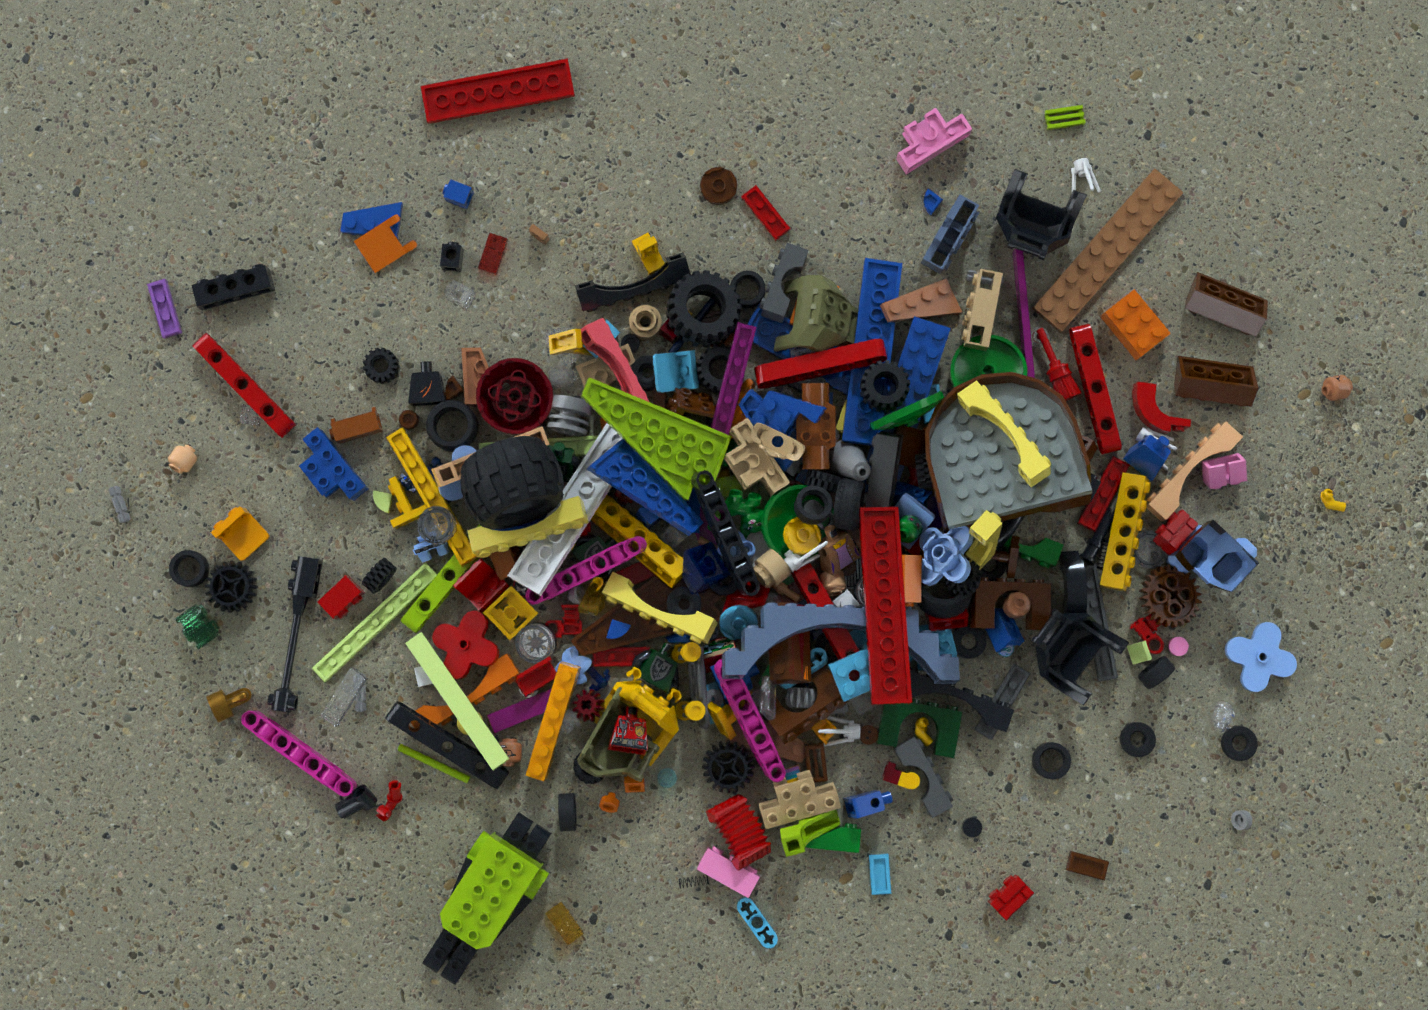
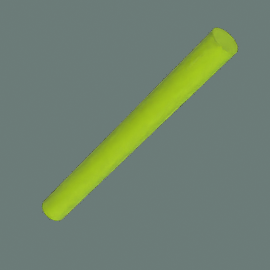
(433, 763)

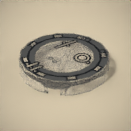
(436, 525)
(1149, 554)

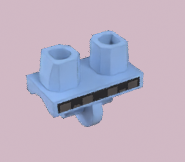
(423, 548)

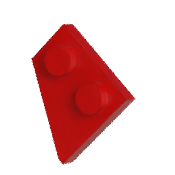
(749, 601)

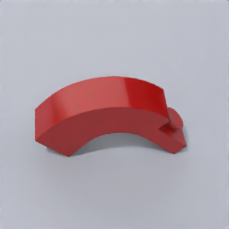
(1148, 412)

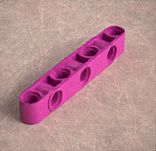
(589, 569)
(751, 725)
(298, 752)

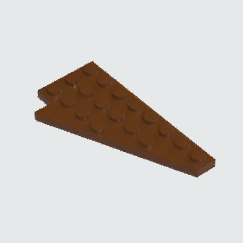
(653, 593)

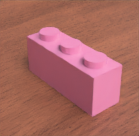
(721, 869)

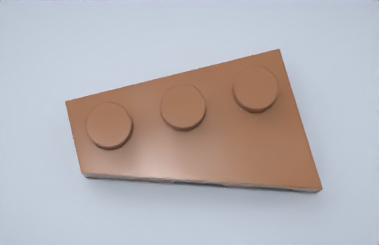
(473, 367)

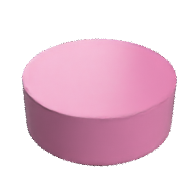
(1178, 646)

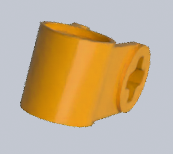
(823, 724)

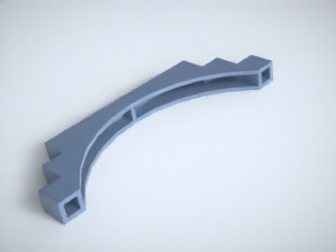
(785, 621)

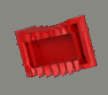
(741, 830)

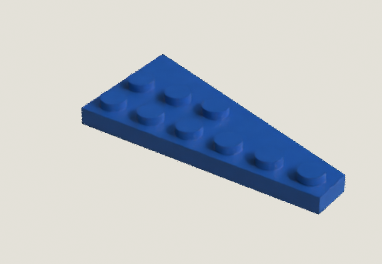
(639, 481)

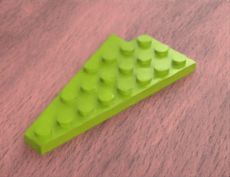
(664, 439)

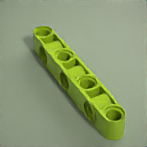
(435, 593)

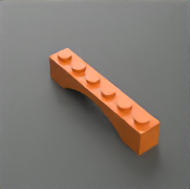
(498, 674)

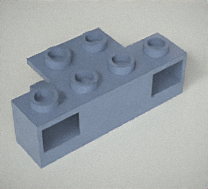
(949, 235)

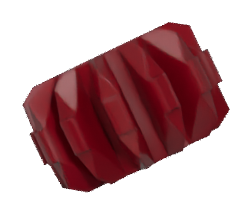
(582, 709)

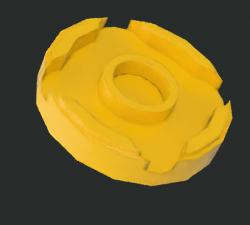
(801, 536)

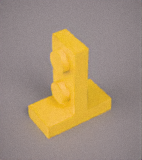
(648, 252)
(567, 342)
(403, 505)
(724, 717)

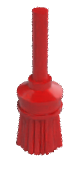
(1059, 372)

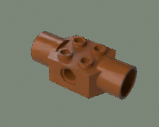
(816, 436)

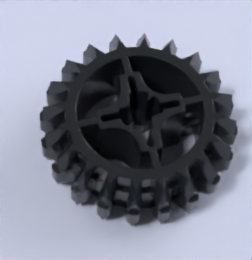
(236, 592)
(721, 761)

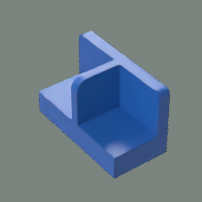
(1005, 632)

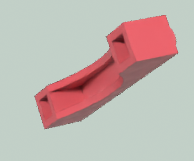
(601, 341)

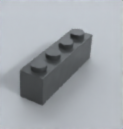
(884, 469)

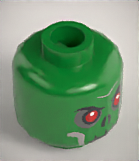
(910, 528)

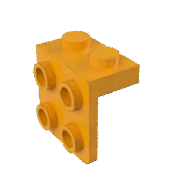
(240, 533)

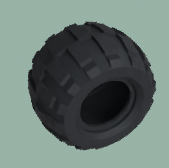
(511, 482)

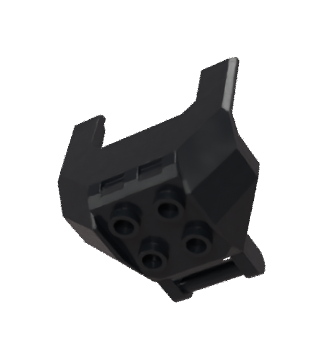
(1035, 224)
(1068, 646)

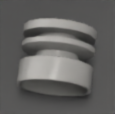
(570, 414)

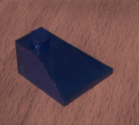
(703, 567)

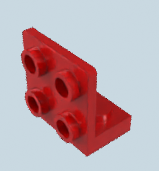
(481, 585)

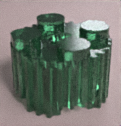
(198, 626)

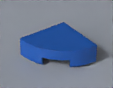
(931, 201)
(617, 629)

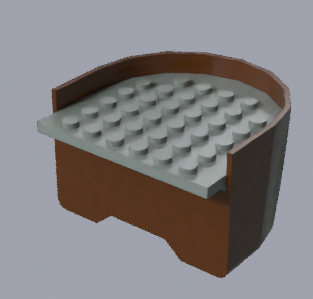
(977, 463)

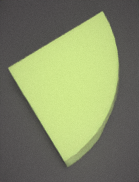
(383, 500)

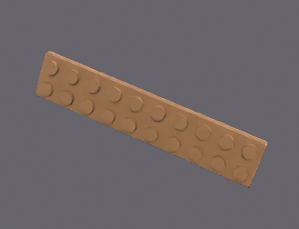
(1107, 250)

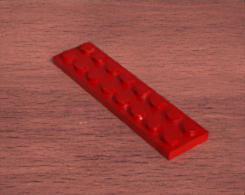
(497, 91)

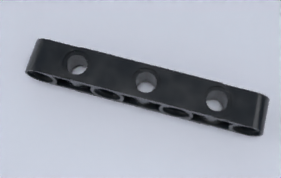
(725, 533)
(434, 736)

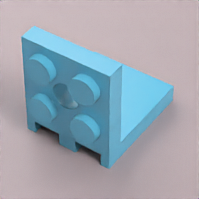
(840, 671)

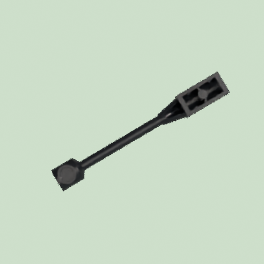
(302, 586)

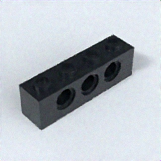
(262, 285)

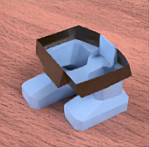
(1215, 556)

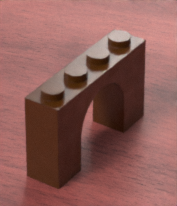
(984, 599)
(791, 724)

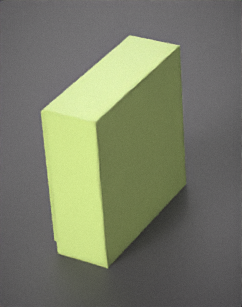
(1139, 652)

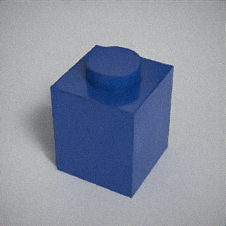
(458, 194)

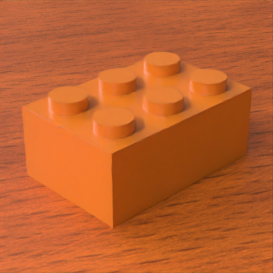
(1135, 324)

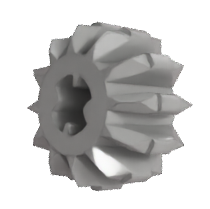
(800, 697)

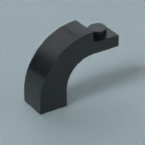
(1074, 582)

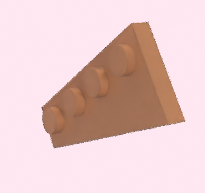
(925, 302)

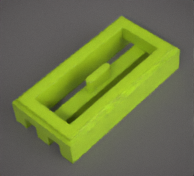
(1080, 114)

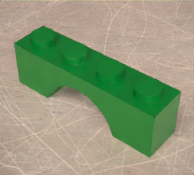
(1045, 552)

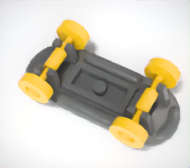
(696, 709)

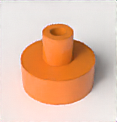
(609, 803)

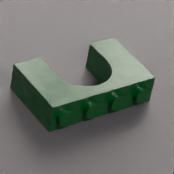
(946, 722)

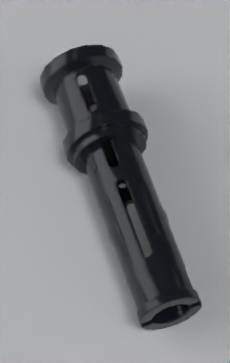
(1094, 544)

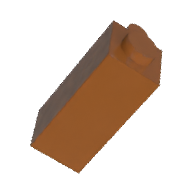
(356, 427)

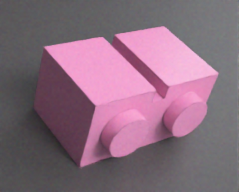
(1224, 470)

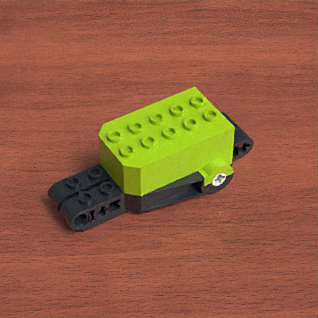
(490, 892)

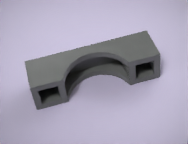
(791, 262)
(935, 798)

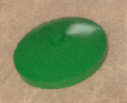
(998, 358)
(909, 414)
(779, 512)

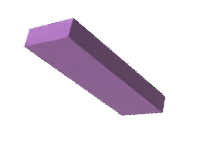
(164, 308)

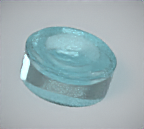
(667, 777)

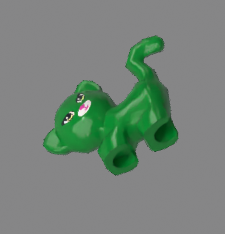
(745, 507)

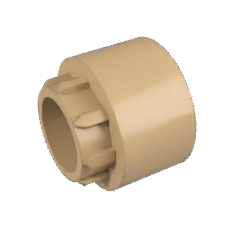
(645, 312)
(771, 569)

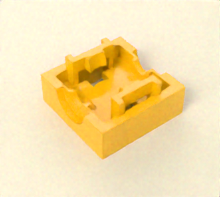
(504, 618)

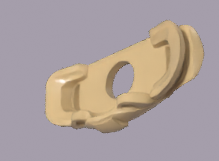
(789, 450)

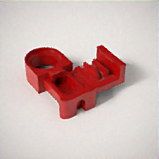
(569, 622)
(1145, 629)

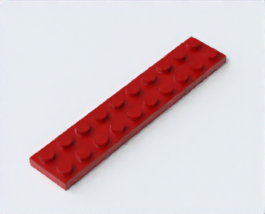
(885, 606)

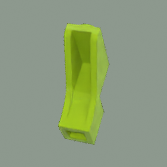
(798, 836)

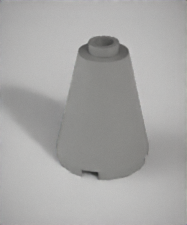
(848, 461)

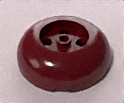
(518, 374)

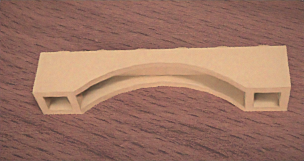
(451, 471)
(1166, 500)

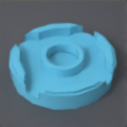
(735, 620)

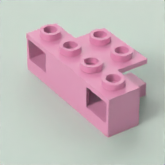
(930, 139)

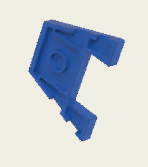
(780, 413)

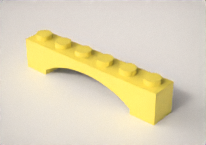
(977, 401)
(568, 515)
(986, 535)
(697, 625)

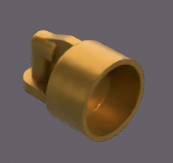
(222, 704)

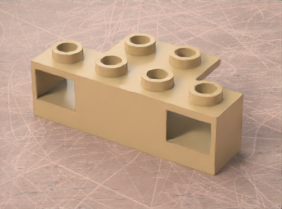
(982, 309)
(752, 463)
(798, 800)

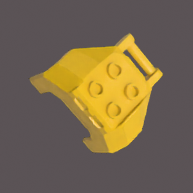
(659, 717)

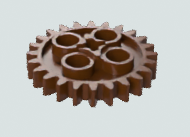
(1170, 596)

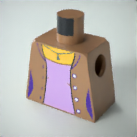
(838, 552)

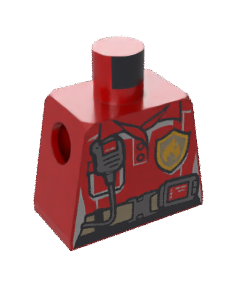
(629, 733)

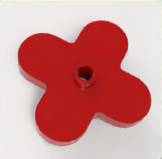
(478, 648)

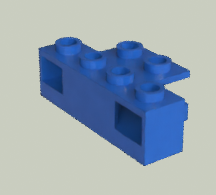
(329, 469)

